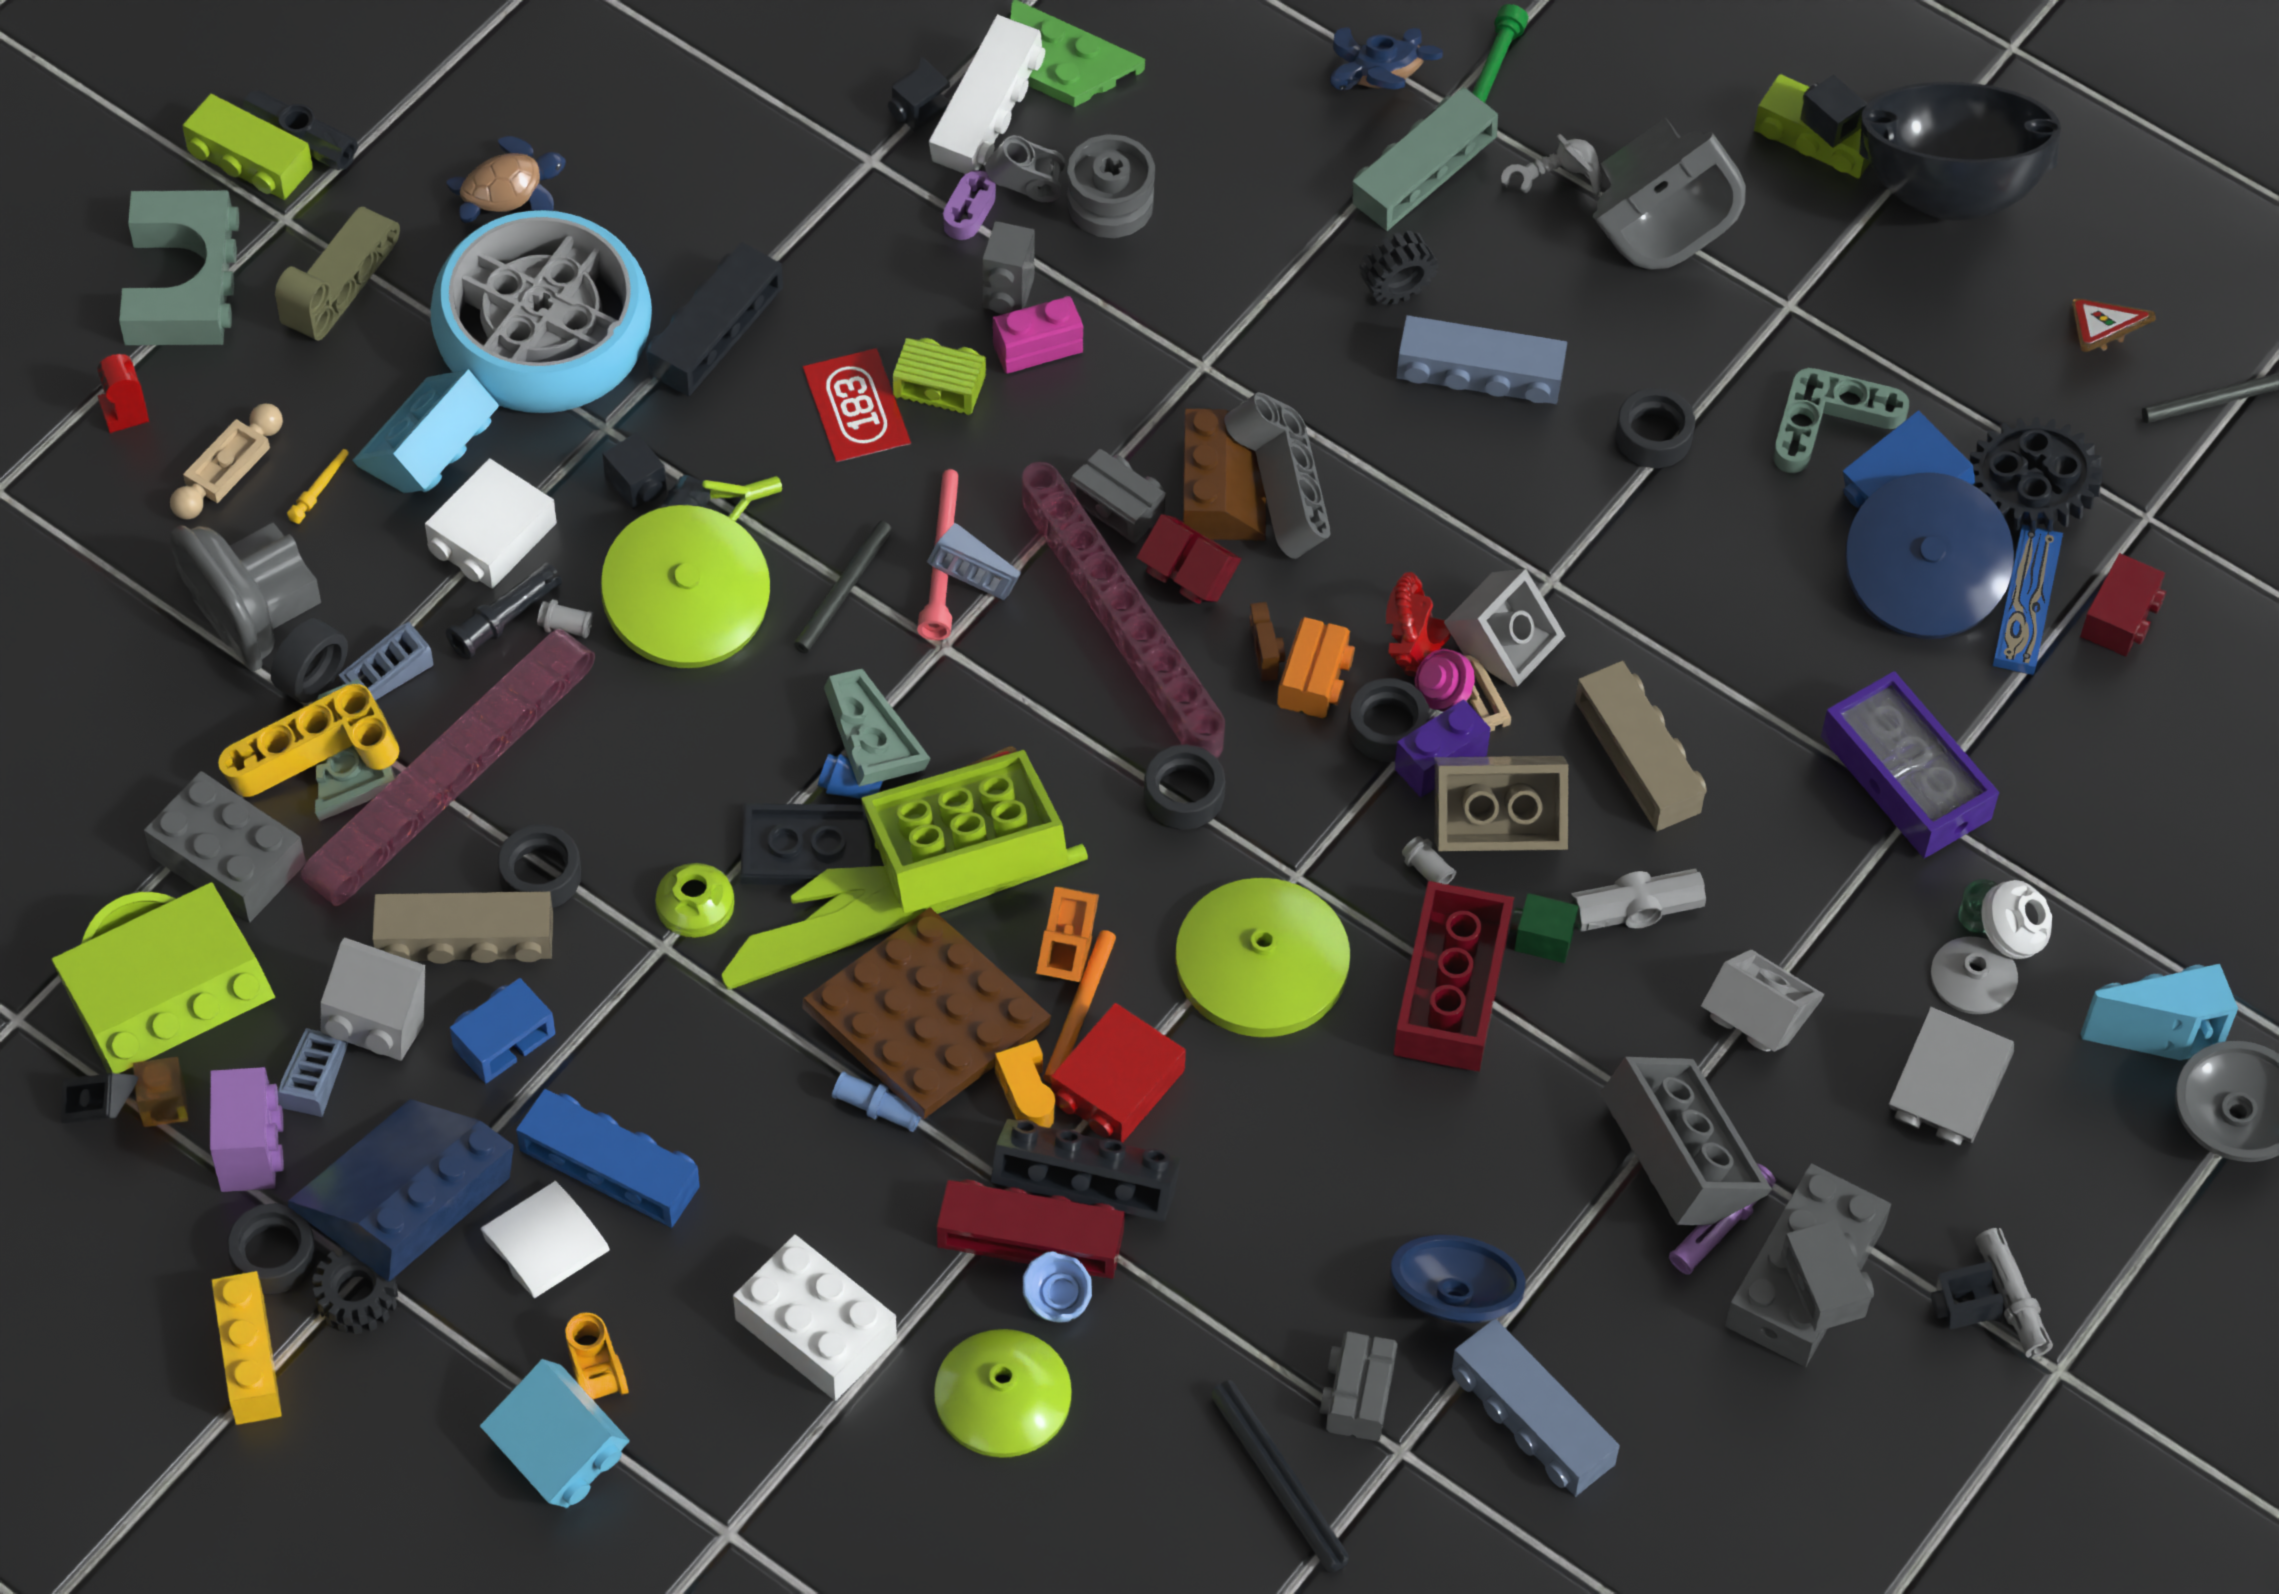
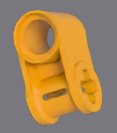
(595, 1365)

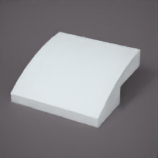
(545, 1239)

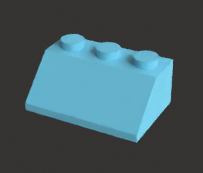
(428, 432)

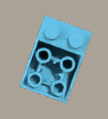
(2164, 1014)

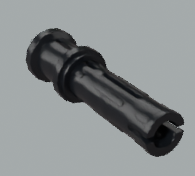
(490, 620)

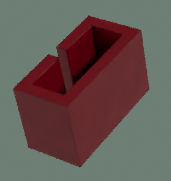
(1189, 559)
(2123, 605)

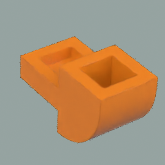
(1068, 934)

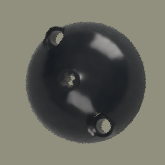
(1959, 146)

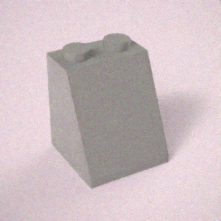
(1951, 1077)

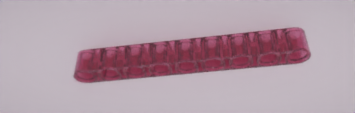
(1121, 593)
(447, 767)

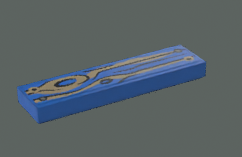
(2027, 600)

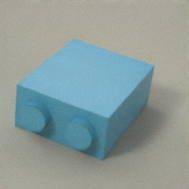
(555, 1434)

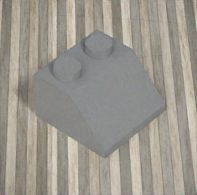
(1506, 626)
(374, 999)
(1760, 1000)

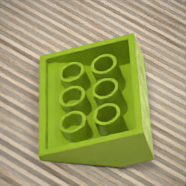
(965, 831)
(162, 979)

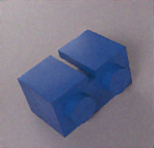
(507, 1019)

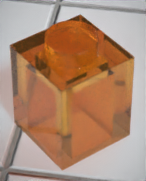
(160, 1091)

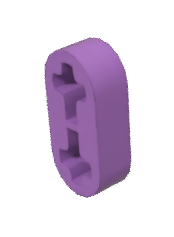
(962, 202)

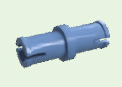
(875, 1101)

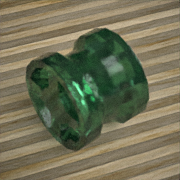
(1974, 895)

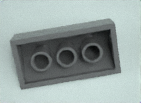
(1683, 1139)

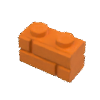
(1314, 668)

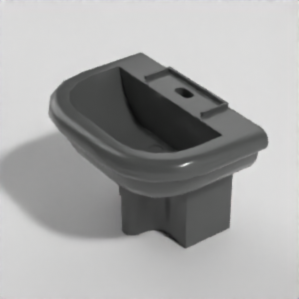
(1669, 196)
(245, 585)

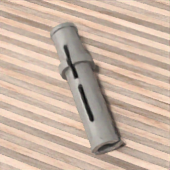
(2020, 1308)

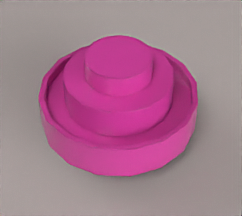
(1445, 679)

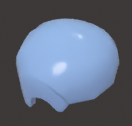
(1057, 1287)

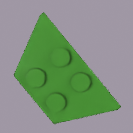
(1074, 60)

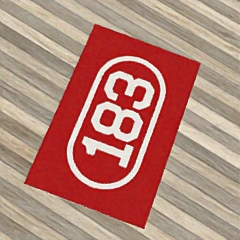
(856, 405)

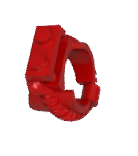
(1413, 625)

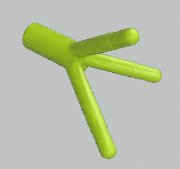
(746, 493)

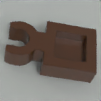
(1268, 649)

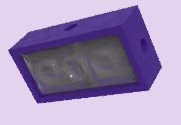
(1909, 764)

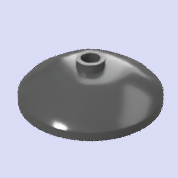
(2228, 1080)

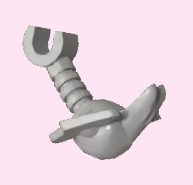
(1572, 155)

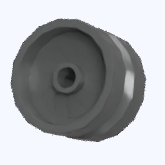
(1110, 186)

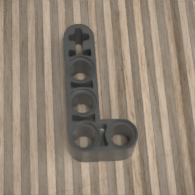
(1286, 470)

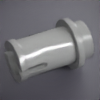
(560, 617)
(1427, 861)

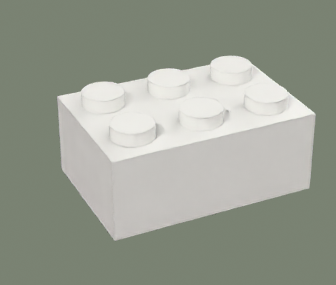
(815, 1317)

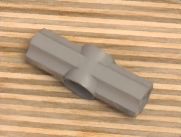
(1639, 899)

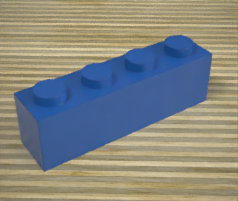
(608, 1157)

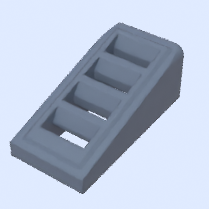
(973, 562)
(379, 655)
(307, 1100)

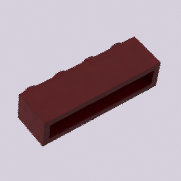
(1025, 1226)

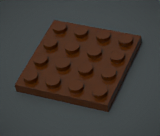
(925, 1012)

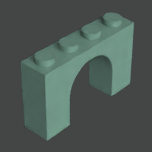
(197, 309)

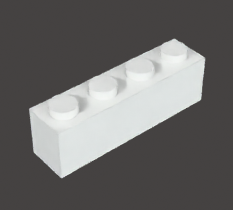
(987, 96)

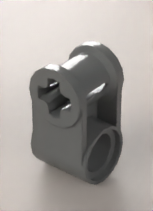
(1025, 167)

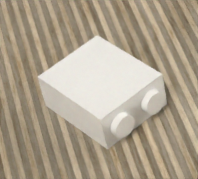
(490, 524)

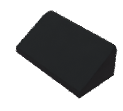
(95, 1096)

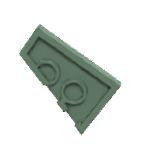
(871, 730)
(345, 778)

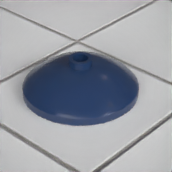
(1457, 1278)

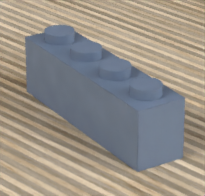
(1481, 360)
(1534, 1408)

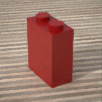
(1117, 1074)

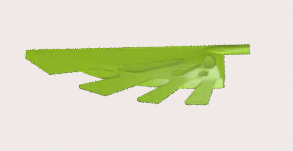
(859, 911)

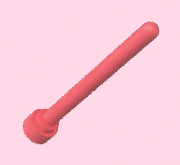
(935, 619)

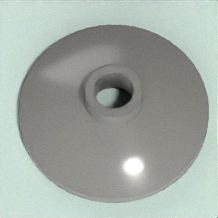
(1970, 989)

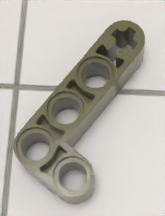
(318, 298)

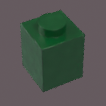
(1544, 927)

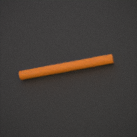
(1081, 1002)

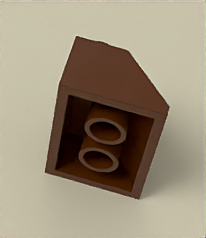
(1220, 480)

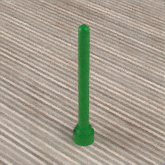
(1509, 25)

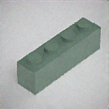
(1424, 158)

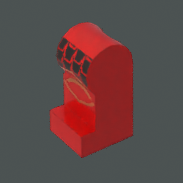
(123, 396)

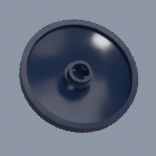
(1929, 555)

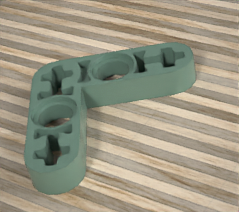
(1827, 401)

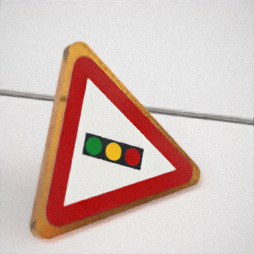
(2105, 322)

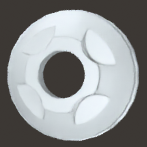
(2007, 923)

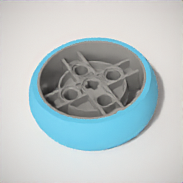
(530, 259)

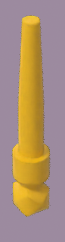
(308, 498)

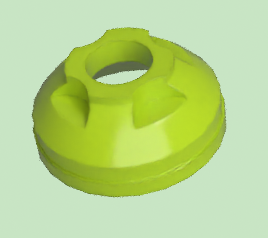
(699, 914)

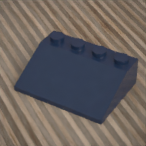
(405, 1185)

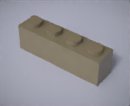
(1640, 745)
(464, 926)

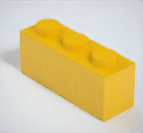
(246, 1348)

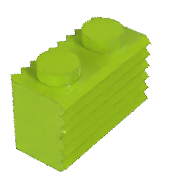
(939, 375)

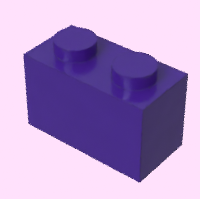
(1450, 734)

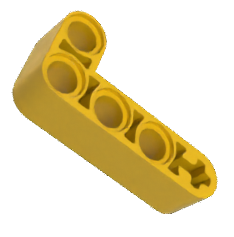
(256, 765)

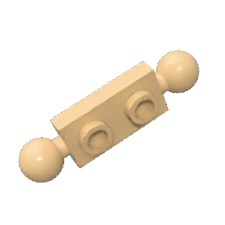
(226, 461)

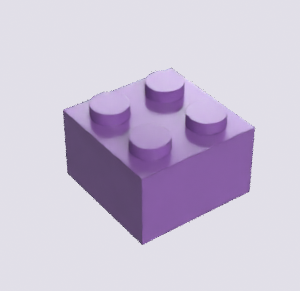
(245, 1129)

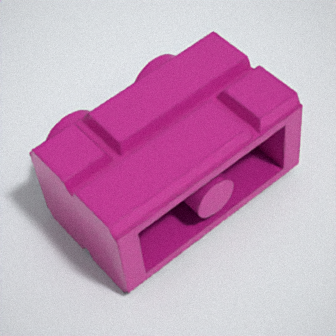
(1038, 334)

